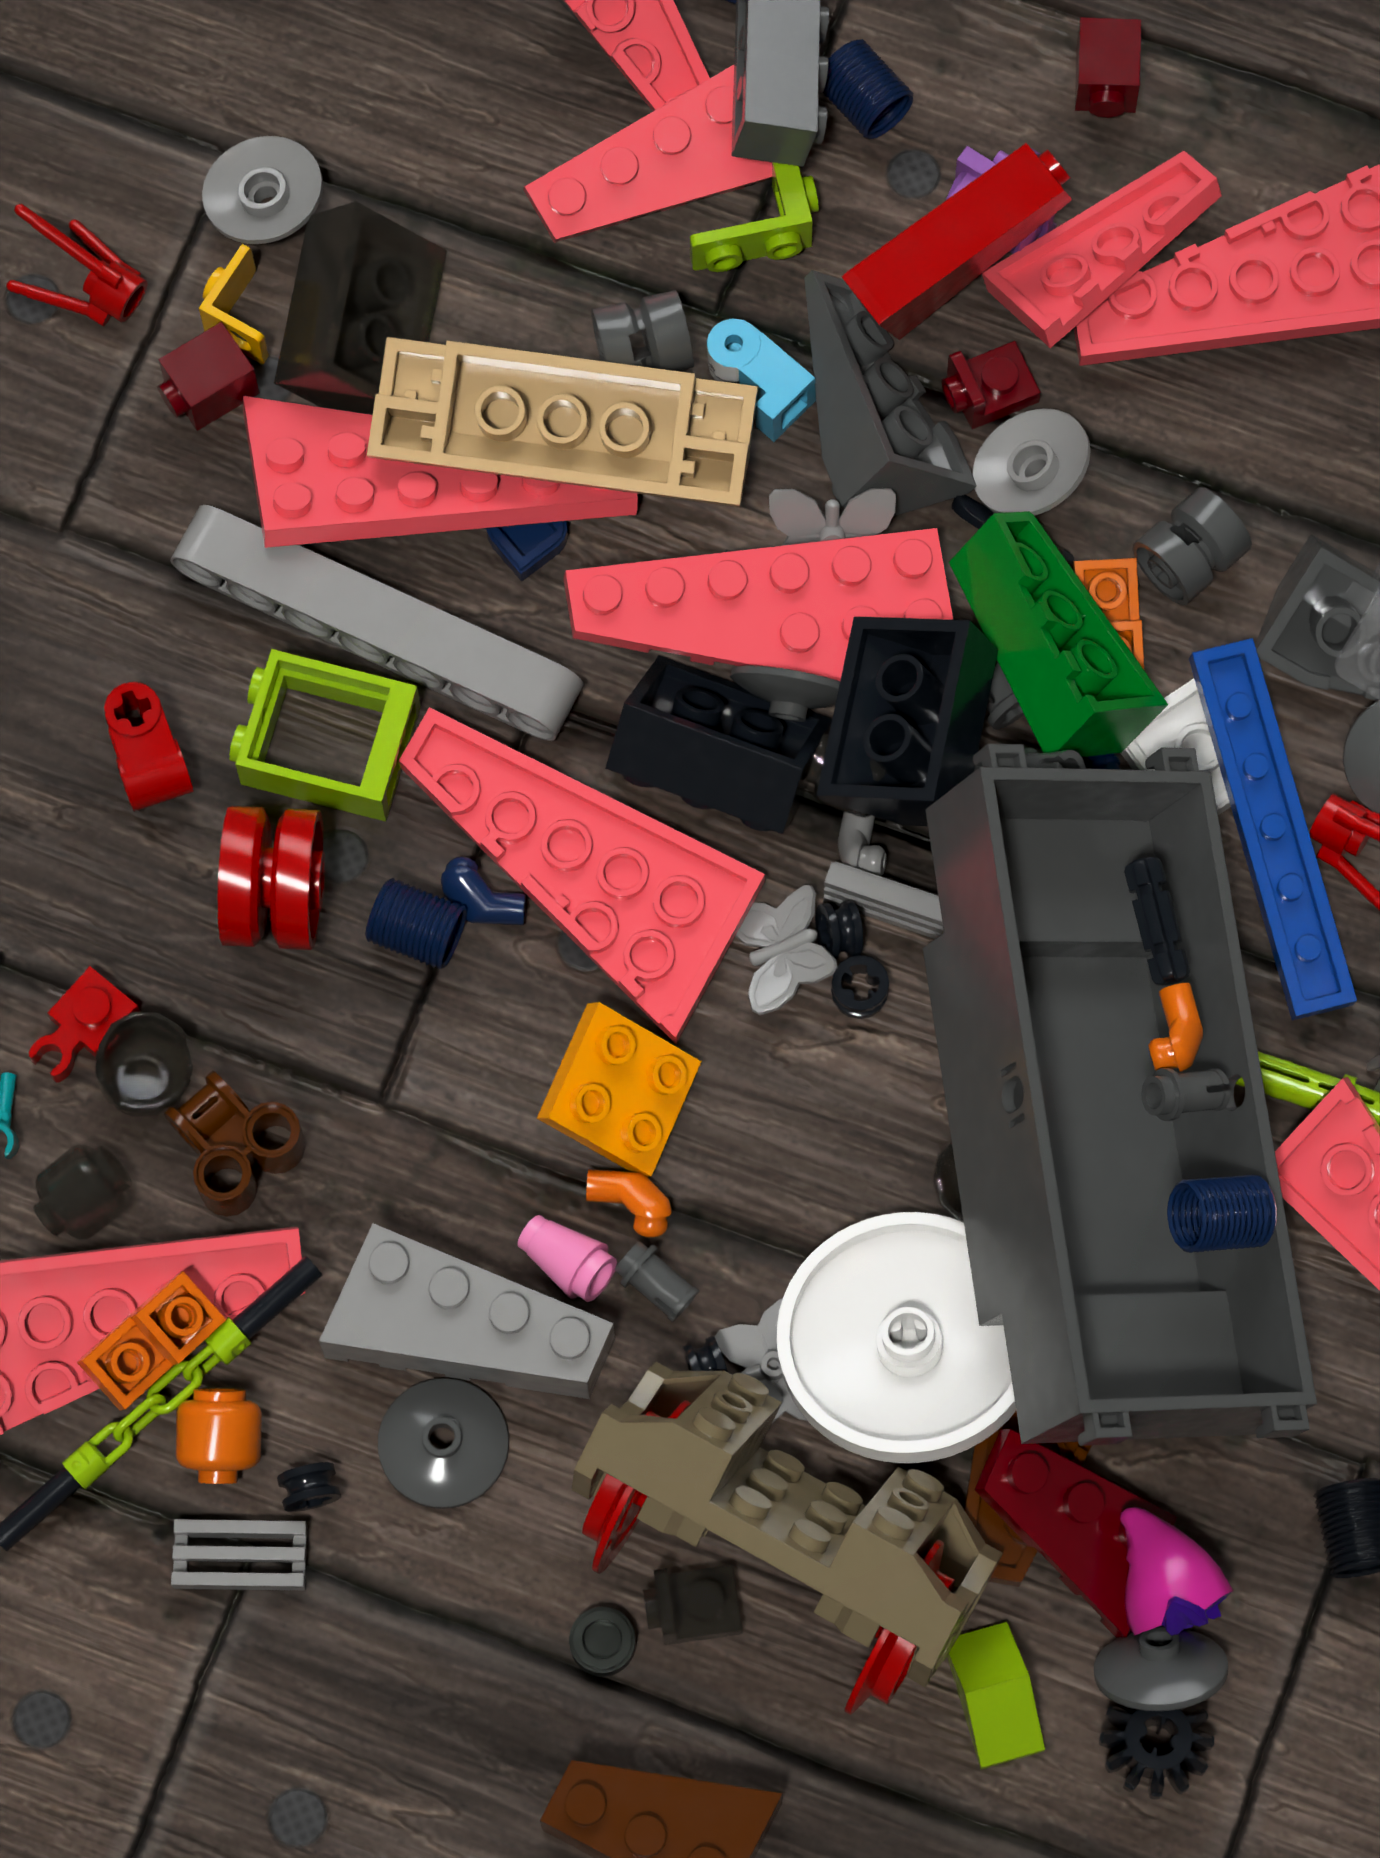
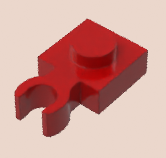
(82, 1020)

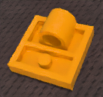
(619, 1089)

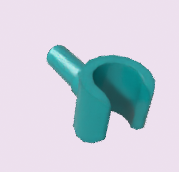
(7, 1089)

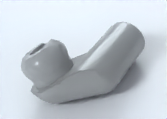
(854, 845)

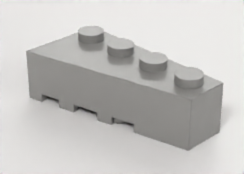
(455, 1319)

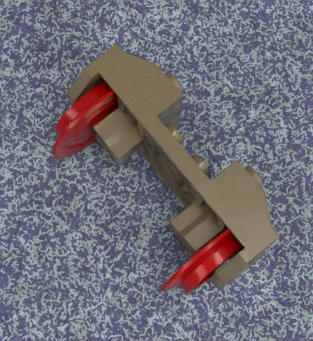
(693, 1464)

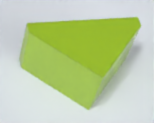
(996, 1695)

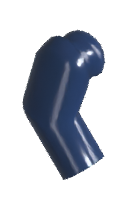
(465, 886)

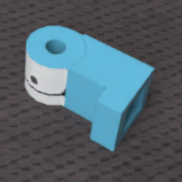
(748, 357)

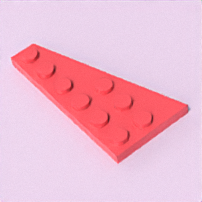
(615, 881)

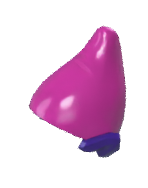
(1168, 1576)

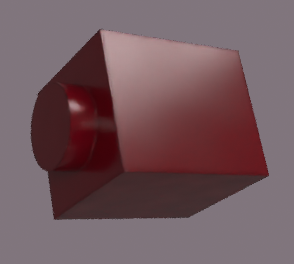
(1108, 66)
(206, 377)

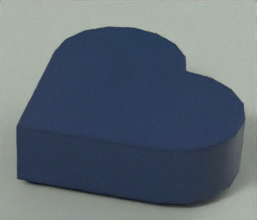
(528, 546)

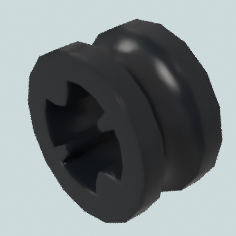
(839, 928)
(875, 975)
(704, 1358)
(309, 1486)

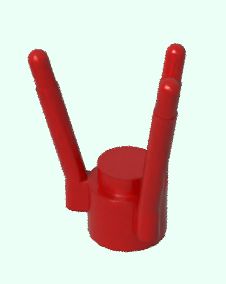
(112, 284)
(1342, 829)

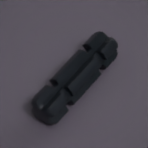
(1157, 921)

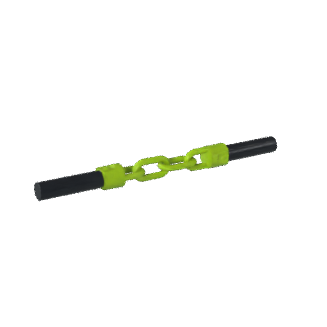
(88, 1462)

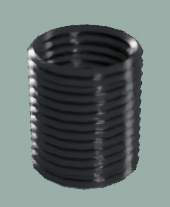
(1351, 1526)

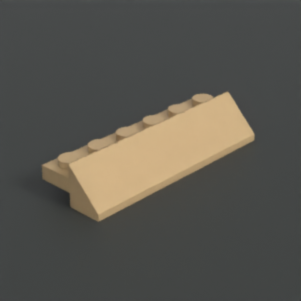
(563, 420)

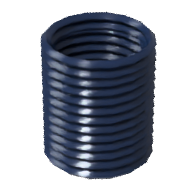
(866, 89)
(415, 923)
(1221, 1213)

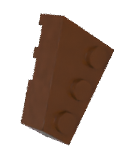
(656, 1815)

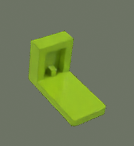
(773, 237)

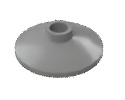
(257, 171)
(1031, 462)

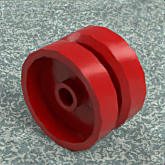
(263, 877)

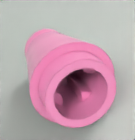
(569, 1258)

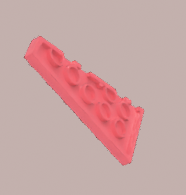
(1266, 280)
(324, 488)
(761, 604)
(70, 1301)

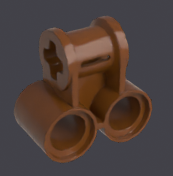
(227, 1136)

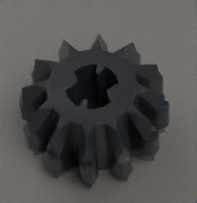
(1143, 1764)

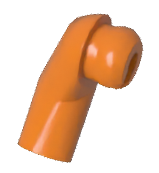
(1183, 1026)
(636, 1193)

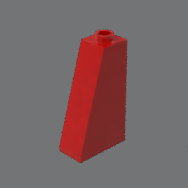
(958, 240)

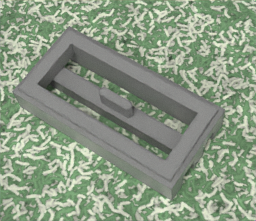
(884, 899)
(239, 1529)

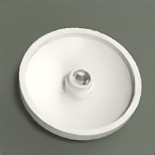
(890, 1342)

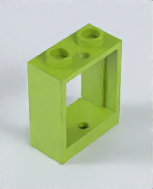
(267, 690)

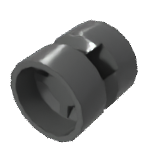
(662, 329)
(1200, 539)

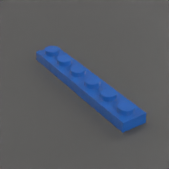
(1272, 829)

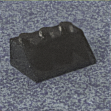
(351, 291)

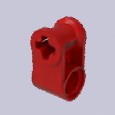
(146, 753)

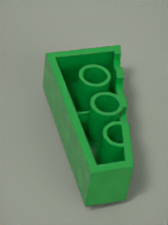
(1054, 640)

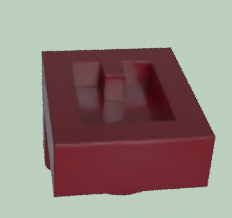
(989, 384)

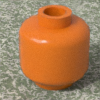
(218, 1434)

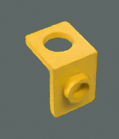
(222, 293)

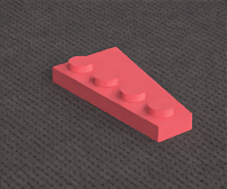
(646, 45)
(649, 165)
(1093, 254)

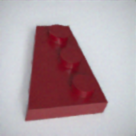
(1067, 1518)

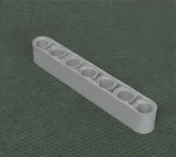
(378, 623)

